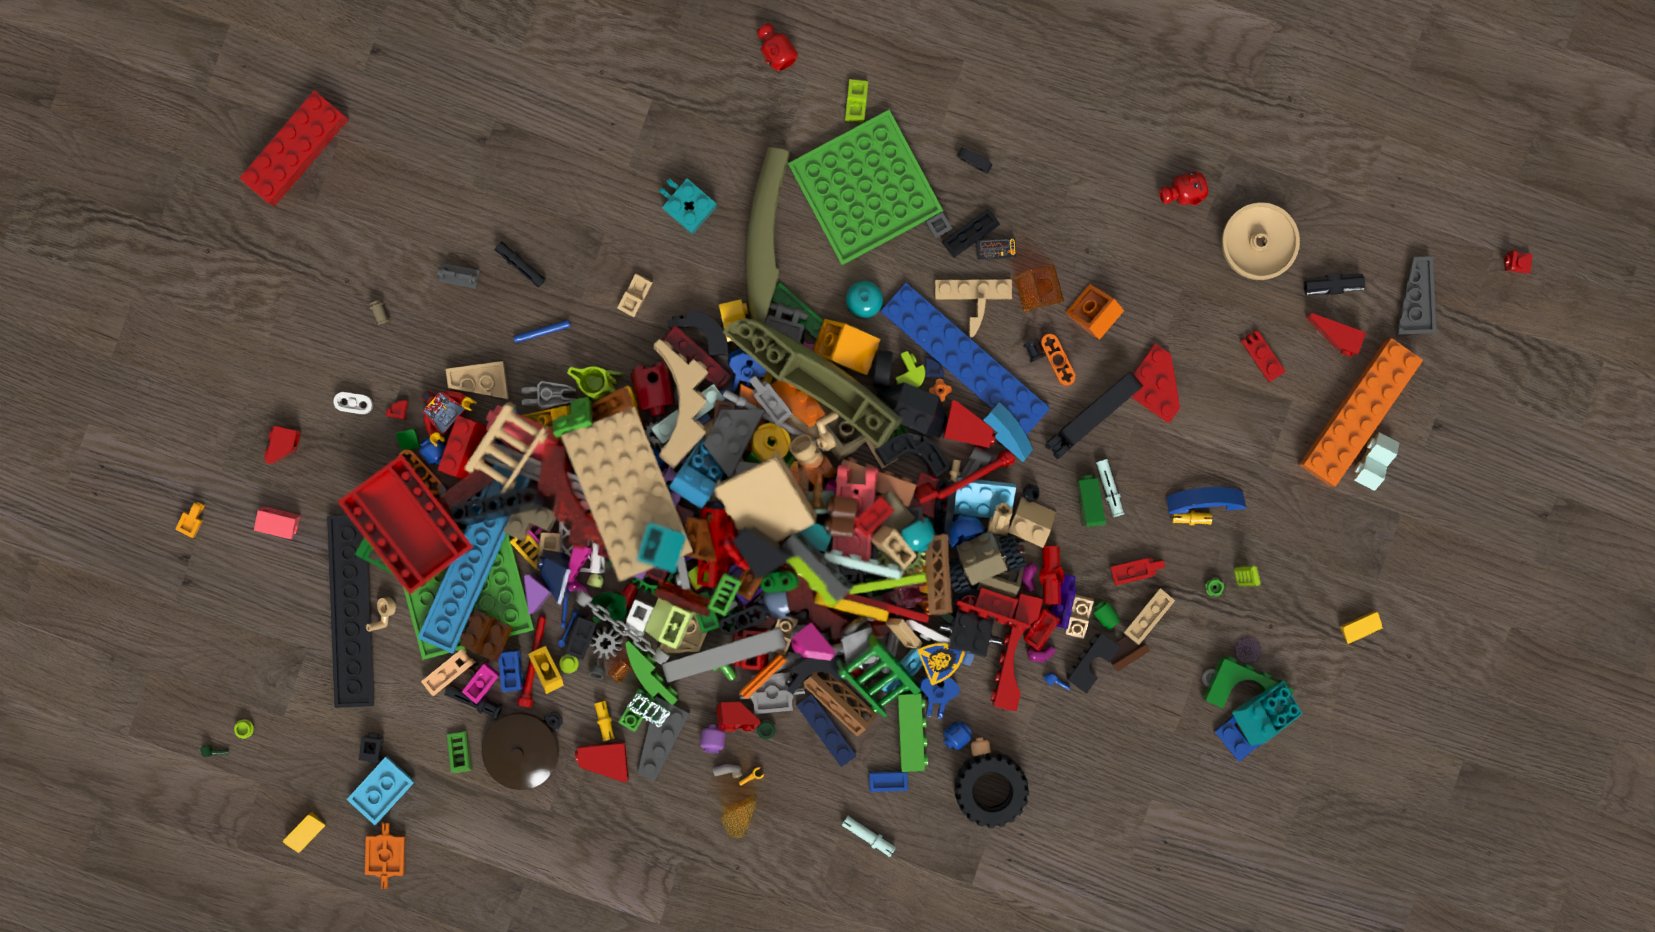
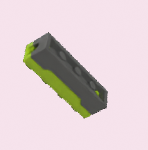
(817, 570)

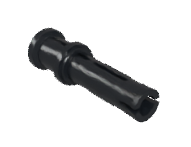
(483, 706)

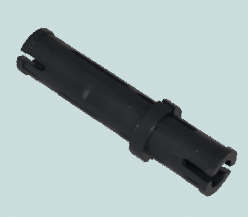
(516, 261)

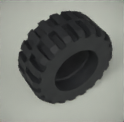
(998, 814)

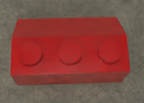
(461, 446)

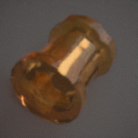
(620, 670)

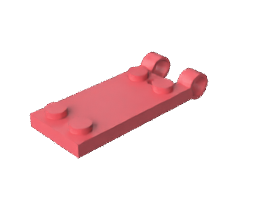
(859, 543)

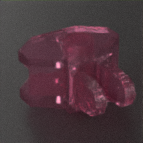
(905, 595)

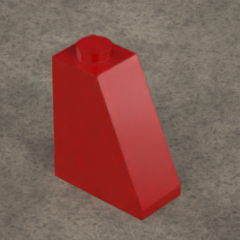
(967, 427)
(604, 759)

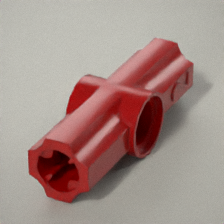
(1051, 575)

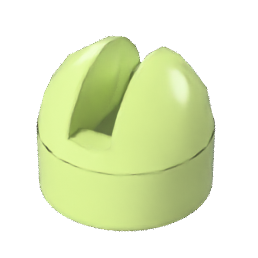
(595, 580)

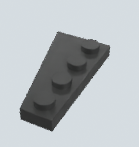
(1418, 304)
(661, 739)

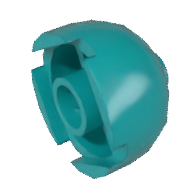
(864, 299)
(919, 535)

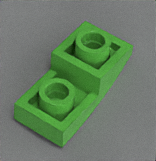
(631, 719)

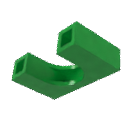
(1228, 674)

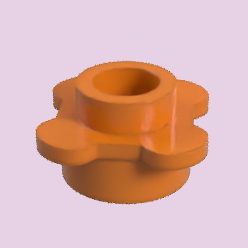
(945, 389)

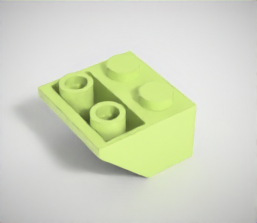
(669, 623)

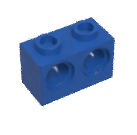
(511, 670)

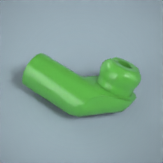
(728, 671)

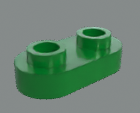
(778, 581)

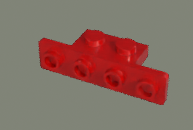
(995, 605)

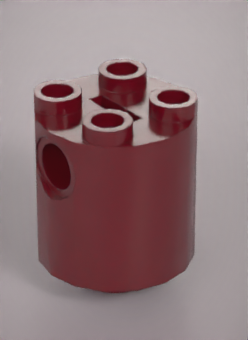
(653, 395)

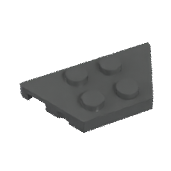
(731, 437)

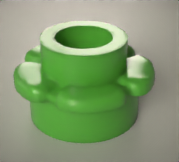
(1219, 587)

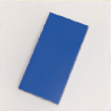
(888, 781)

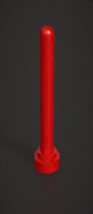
(1005, 459)
(525, 698)

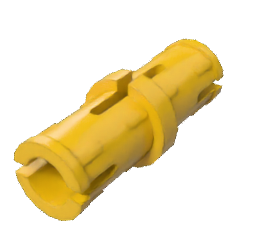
(1192, 518)
(604, 720)

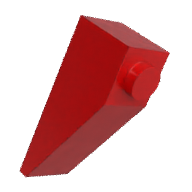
(1340, 336)

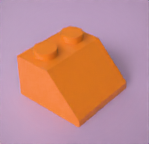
(1095, 311)

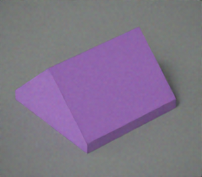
(536, 592)

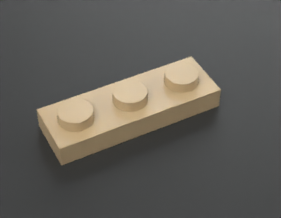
(1149, 616)

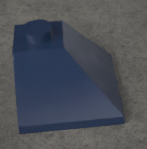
(555, 572)

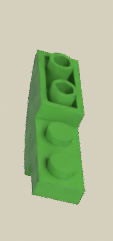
(643, 667)

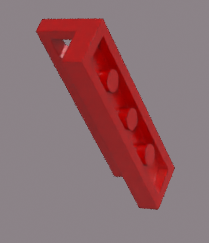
(716, 529)

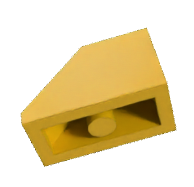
(546, 669)

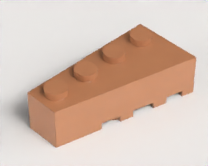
(901, 488)

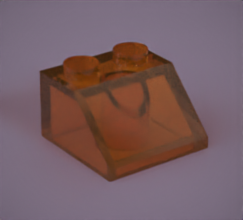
(1038, 288)

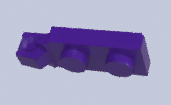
(1064, 609)

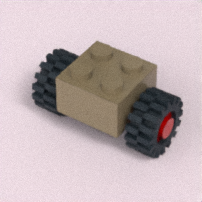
(983, 560)

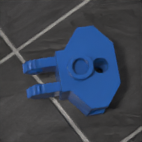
(742, 369)
(938, 694)

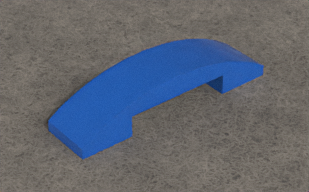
(1205, 497)

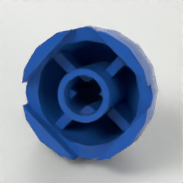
(964, 529)

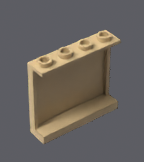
(767, 499)

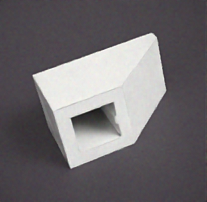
(639, 617)

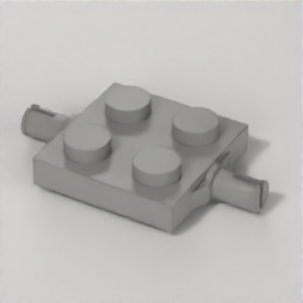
(772, 695)

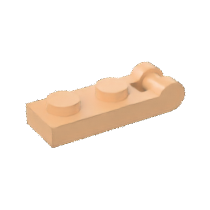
(447, 672)

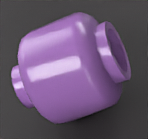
(712, 739)

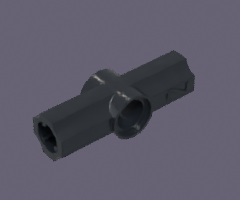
(1334, 284)

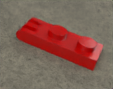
(1263, 356)

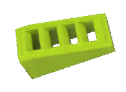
(1247, 575)

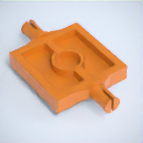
(385, 855)

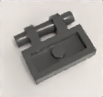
(786, 327)

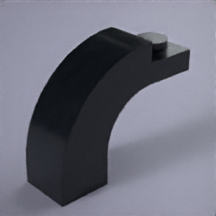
(716, 338)
(805, 666)

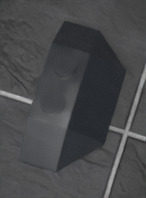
(916, 408)

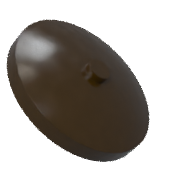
(520, 751)

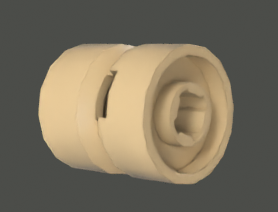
(806, 451)

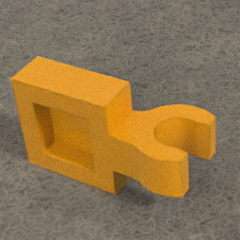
(189, 522)

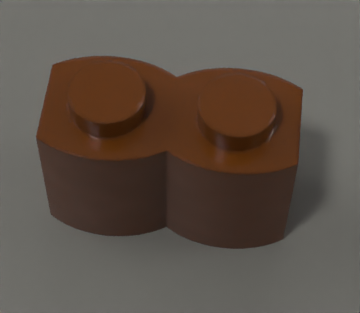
(841, 516)

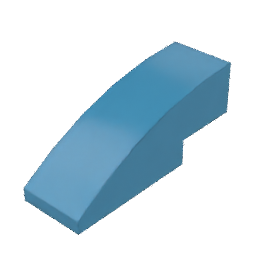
(1009, 431)

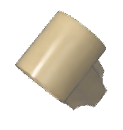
(1001, 519)

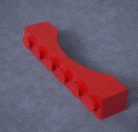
(1007, 692)

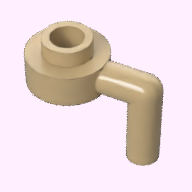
(825, 439)
(386, 607)

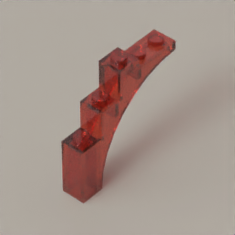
(567, 507)
(820, 615)

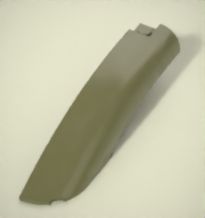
(760, 249)
(815, 376)

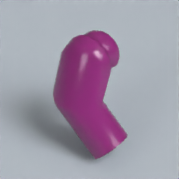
(1027, 576)
(577, 585)
(1040, 656)

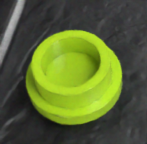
(568, 663)
(243, 728)

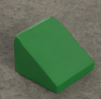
(408, 439)

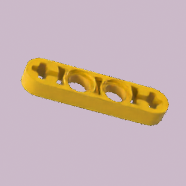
(856, 608)

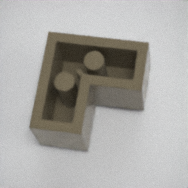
(521, 523)

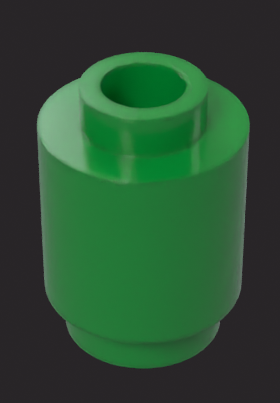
(1106, 614)

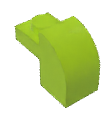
(914, 376)

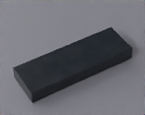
(970, 233)

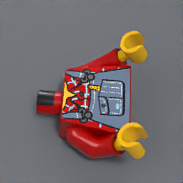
(443, 411)

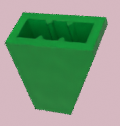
(1090, 501)

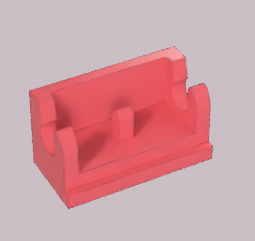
(277, 522)

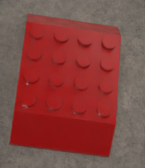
(405, 524)

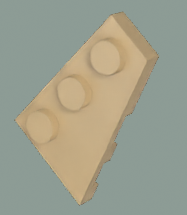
(481, 379)

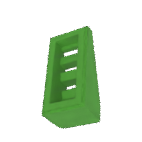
(718, 607)
(466, 751)

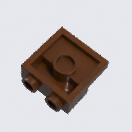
(486, 635)

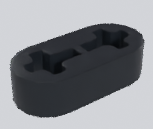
(974, 160)

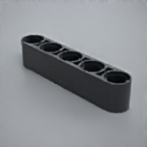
(1101, 408)
(489, 504)

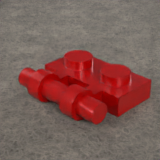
(730, 547)

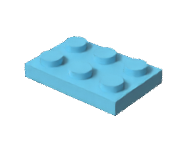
(982, 497)
(380, 790)

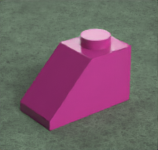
(812, 644)

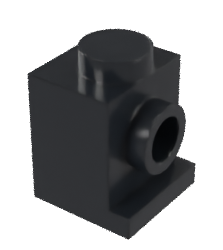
(366, 752)

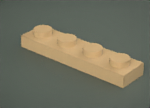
(973, 289)

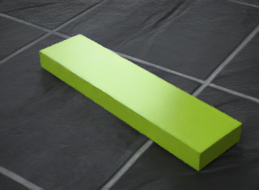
(888, 582)

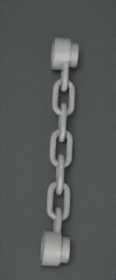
(659, 655)

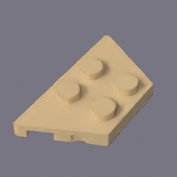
(692, 640)

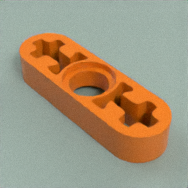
(1046, 349)
(434, 479)

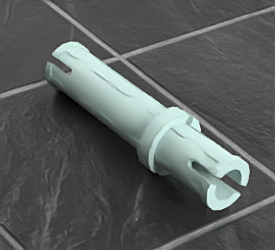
(1104, 466)
(869, 836)

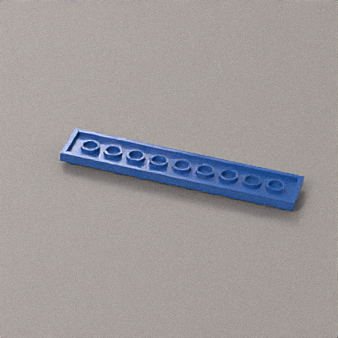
(963, 357)

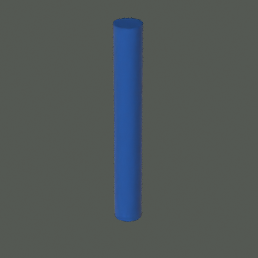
(542, 331)

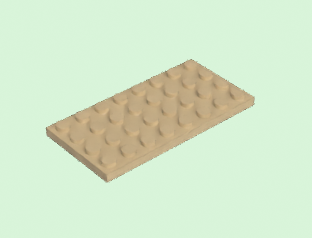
(622, 487)

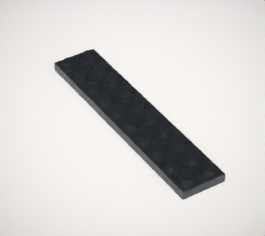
(350, 615)

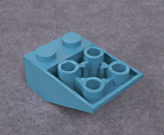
(698, 476)

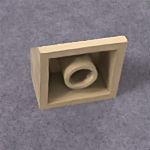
(1032, 522)

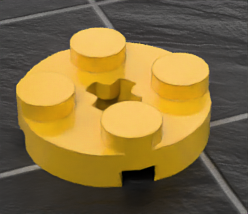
(776, 434)

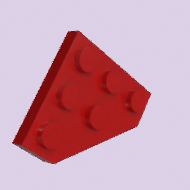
(1159, 383)

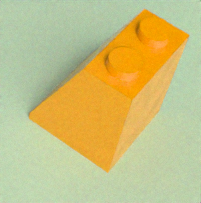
(846, 346)

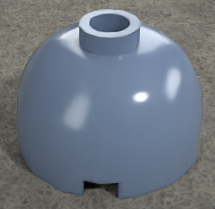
(776, 604)

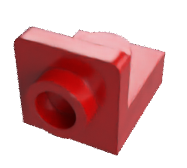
(1518, 262)

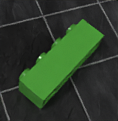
(911, 732)

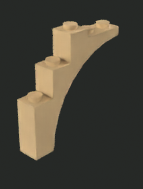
(687, 378)

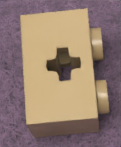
(893, 547)

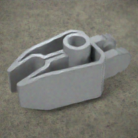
(548, 395)

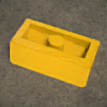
(1361, 627)
(304, 832)

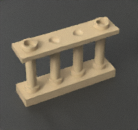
(487, 446)

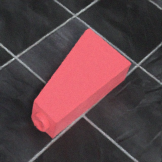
(521, 434)

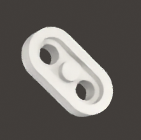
(354, 403)

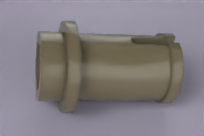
(379, 312)

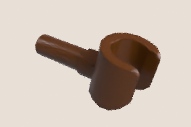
(474, 670)

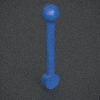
(563, 624)
(561, 643)

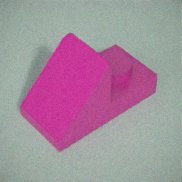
(481, 683)

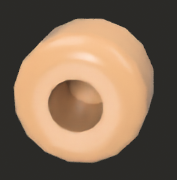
(980, 747)

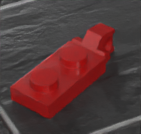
(1135, 570)

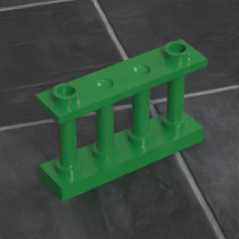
(886, 659)

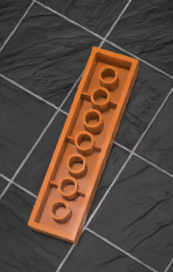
(1360, 412)

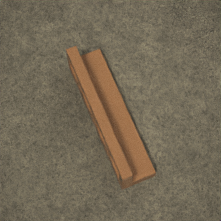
(938, 576)
(837, 702)

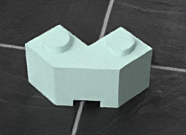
(1374, 463)

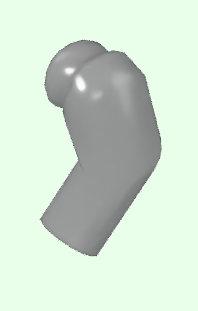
(728, 768)

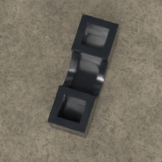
(1100, 647)

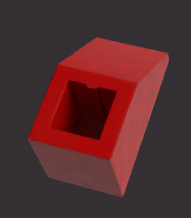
(282, 443)
(735, 716)

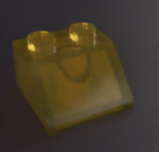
(738, 817)

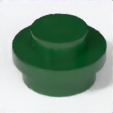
(766, 729)

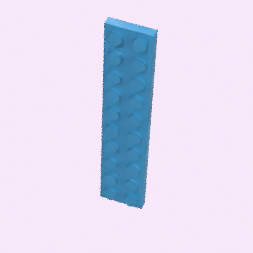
(467, 574)

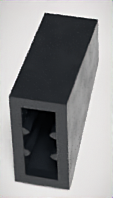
(761, 551)

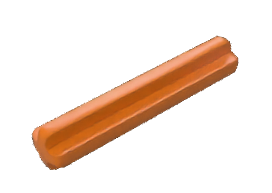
(763, 676)

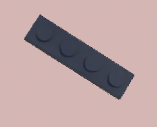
(826, 730)

